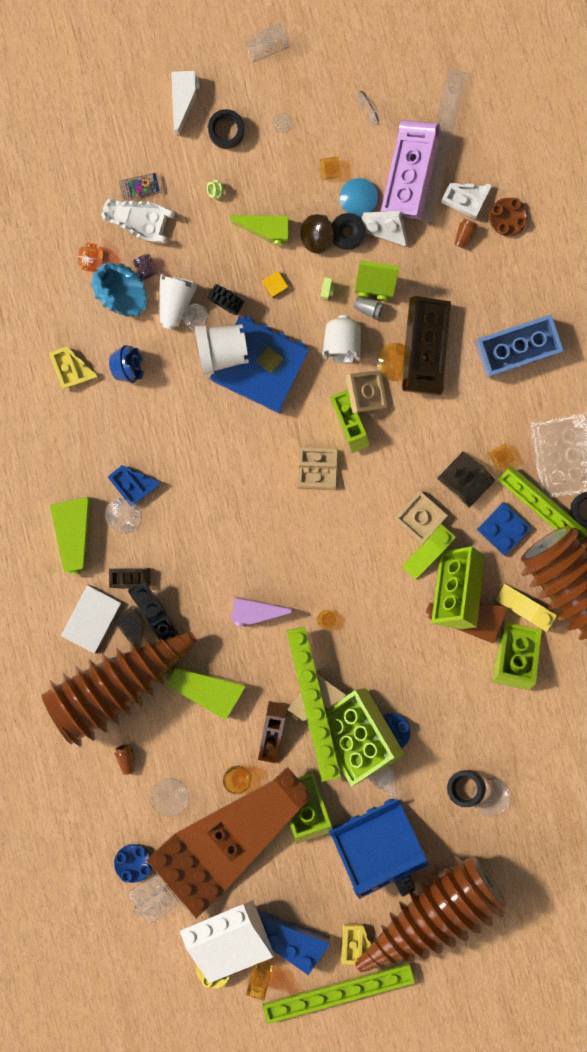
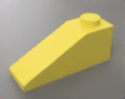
(525, 607)

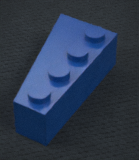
(294, 943)

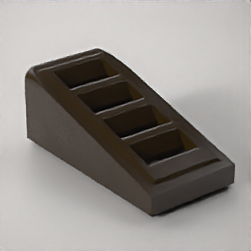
(145, 575)

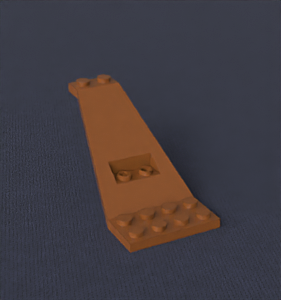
(199, 864)

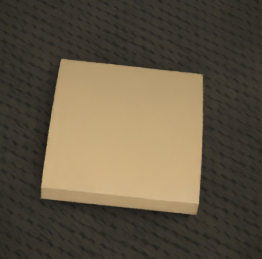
(317, 468)

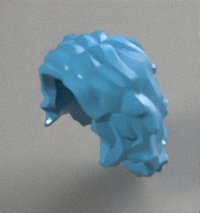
(119, 289)

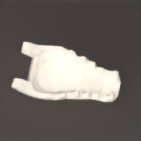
(140, 218)

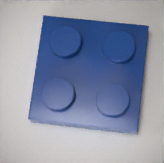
(503, 528)

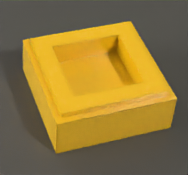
(275, 284)

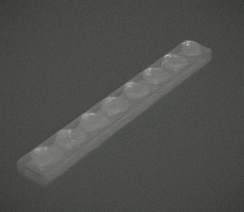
(446, 118)

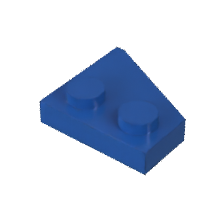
(132, 484)

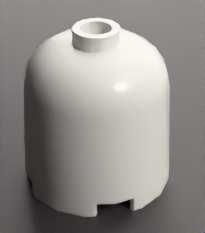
(342, 340)

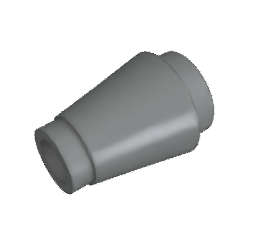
(369, 307)

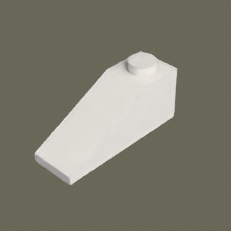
(183, 94)

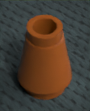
(465, 233)
(124, 756)

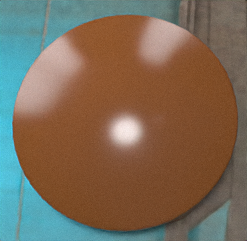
(508, 216)

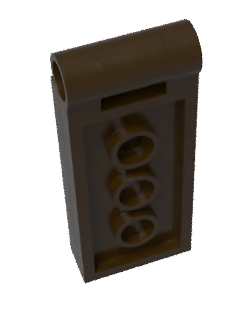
(428, 337)

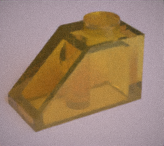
(259, 980)

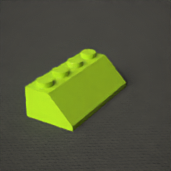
(458, 588)

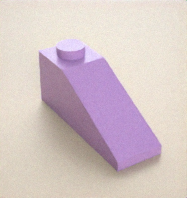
(251, 611)

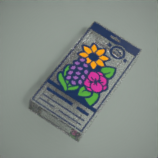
(139, 186)

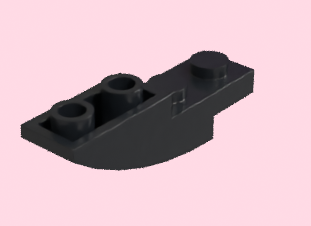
(153, 611)

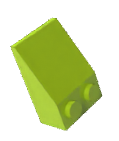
(376, 280)
(517, 656)
(312, 818)

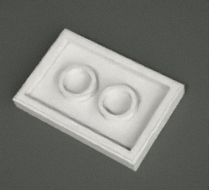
(91, 619)

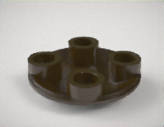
(317, 233)

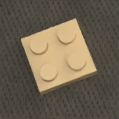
(366, 391)
(420, 517)

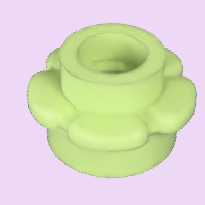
(215, 189)

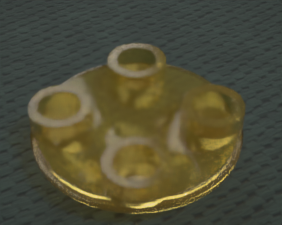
(391, 361)

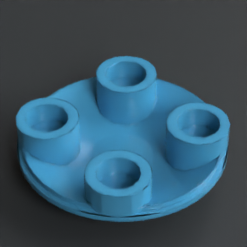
(358, 196)

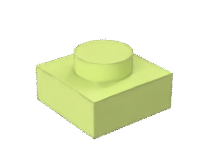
(327, 289)

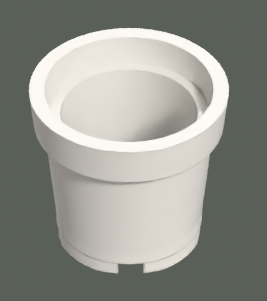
(220, 347)

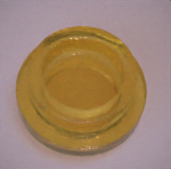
(326, 619)

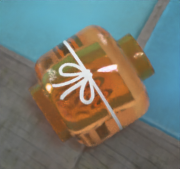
(90, 257)

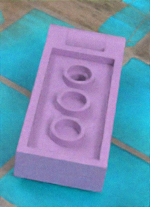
(407, 178)

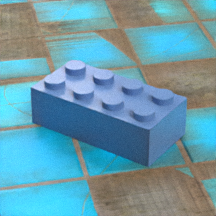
(518, 346)

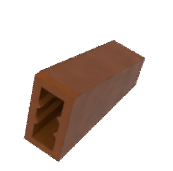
(488, 623)

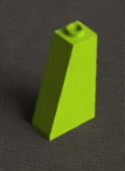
(71, 531)
(207, 690)

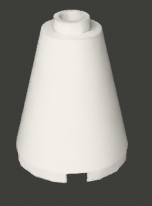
(174, 298)

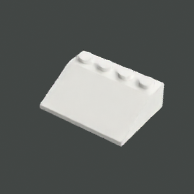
(228, 942)

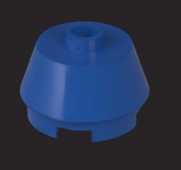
(126, 364)

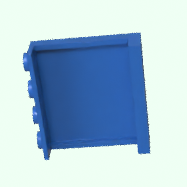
(251, 378)
(378, 848)

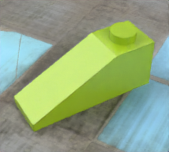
(268, 227)
(350, 422)
(428, 551)

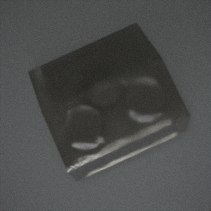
(466, 479)

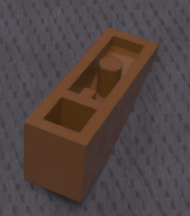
(272, 732)

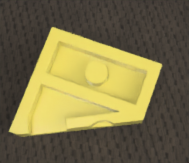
(70, 368)
(353, 943)

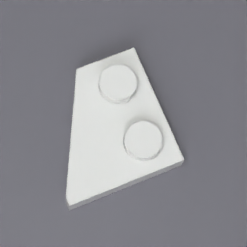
(465, 198)
(386, 226)

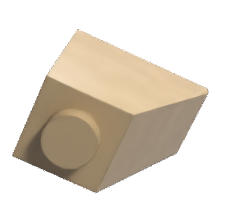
(330, 694)

